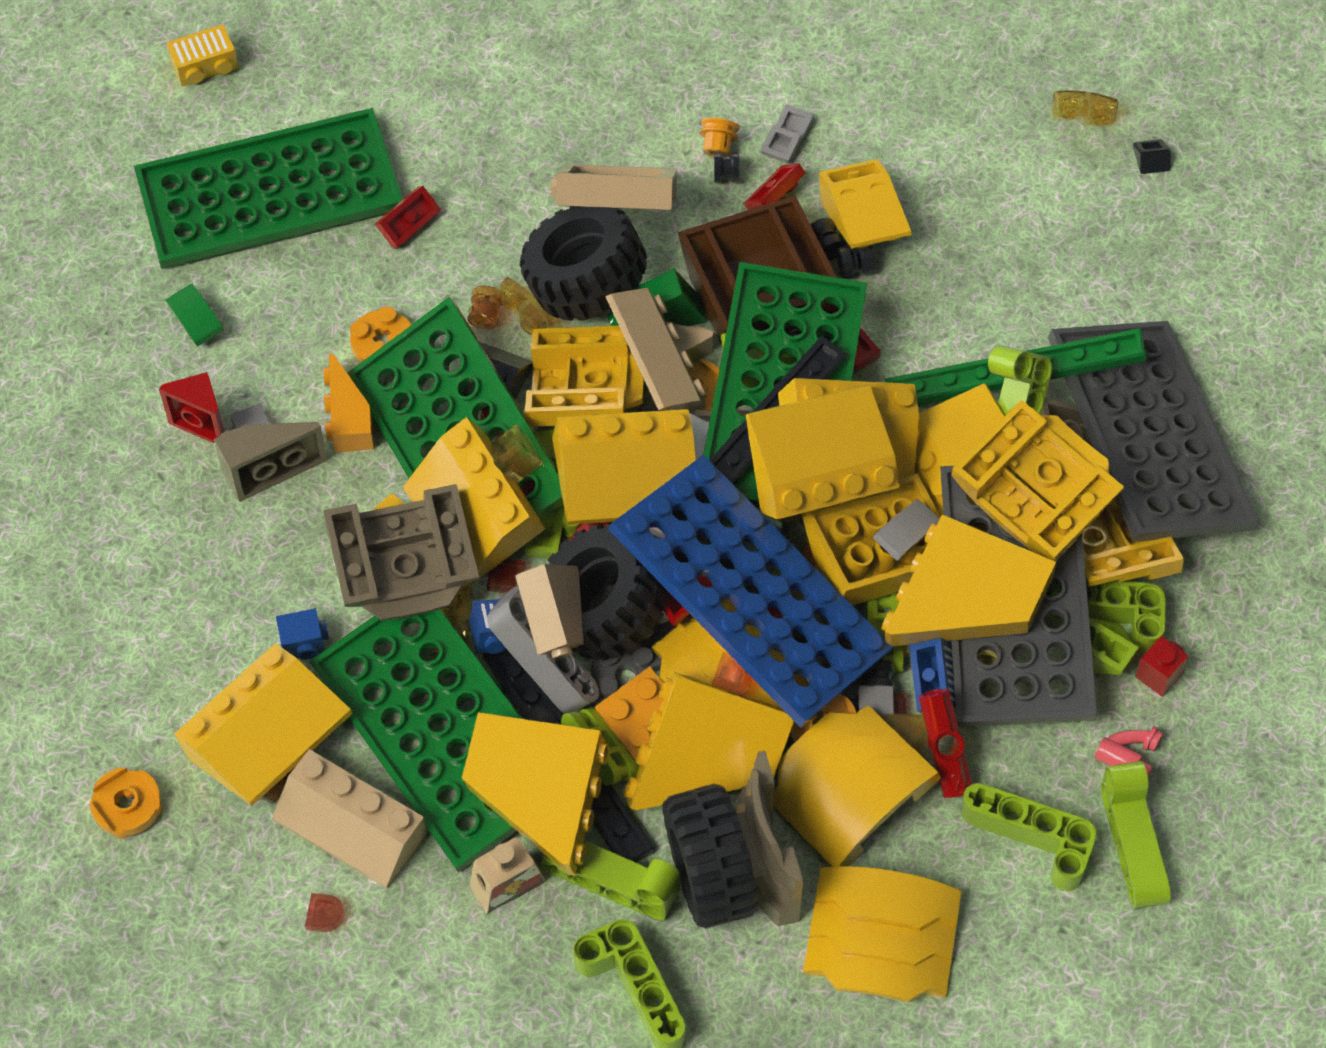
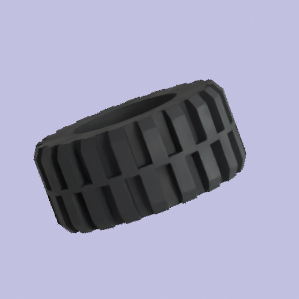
(581, 260)
(630, 608)
(710, 855)

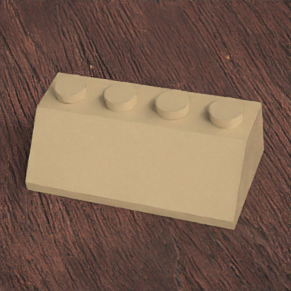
(656, 350)
(349, 819)

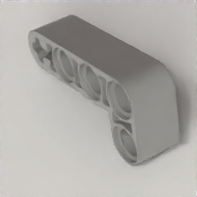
(561, 679)

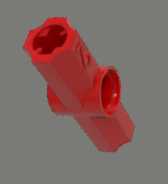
(939, 722)

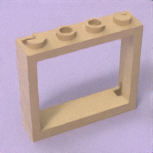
(615, 187)

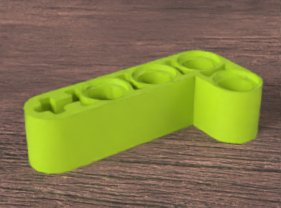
(1025, 377)
(1130, 609)
(1026, 831)
(1133, 834)
(624, 881)
(638, 987)

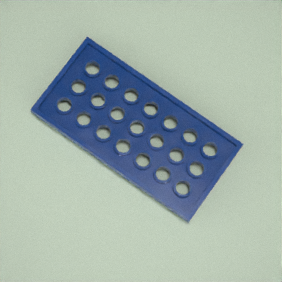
(751, 609)

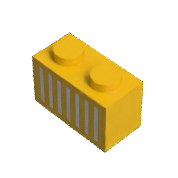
(202, 55)

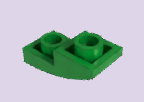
(194, 315)

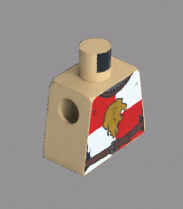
(506, 873)

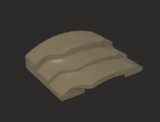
(402, 555)
(774, 869)

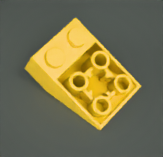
(863, 204)

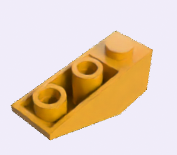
(350, 413)

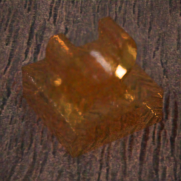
(731, 676)

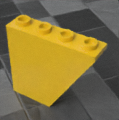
(968, 587)
(704, 739)
(538, 780)

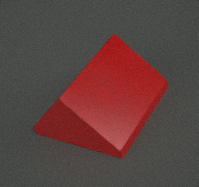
(193, 406)

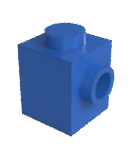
(302, 633)

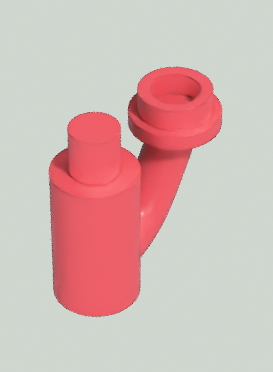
(1113, 752)

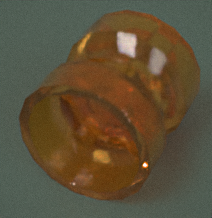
(485, 302)

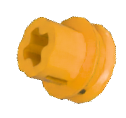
(718, 135)

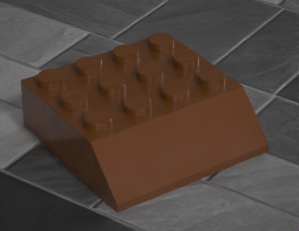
(765, 236)

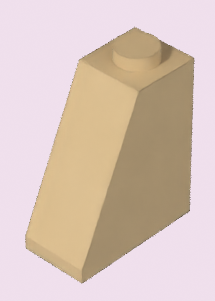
(553, 608)

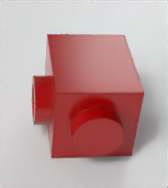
(1162, 665)

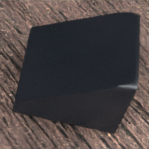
(1152, 156)

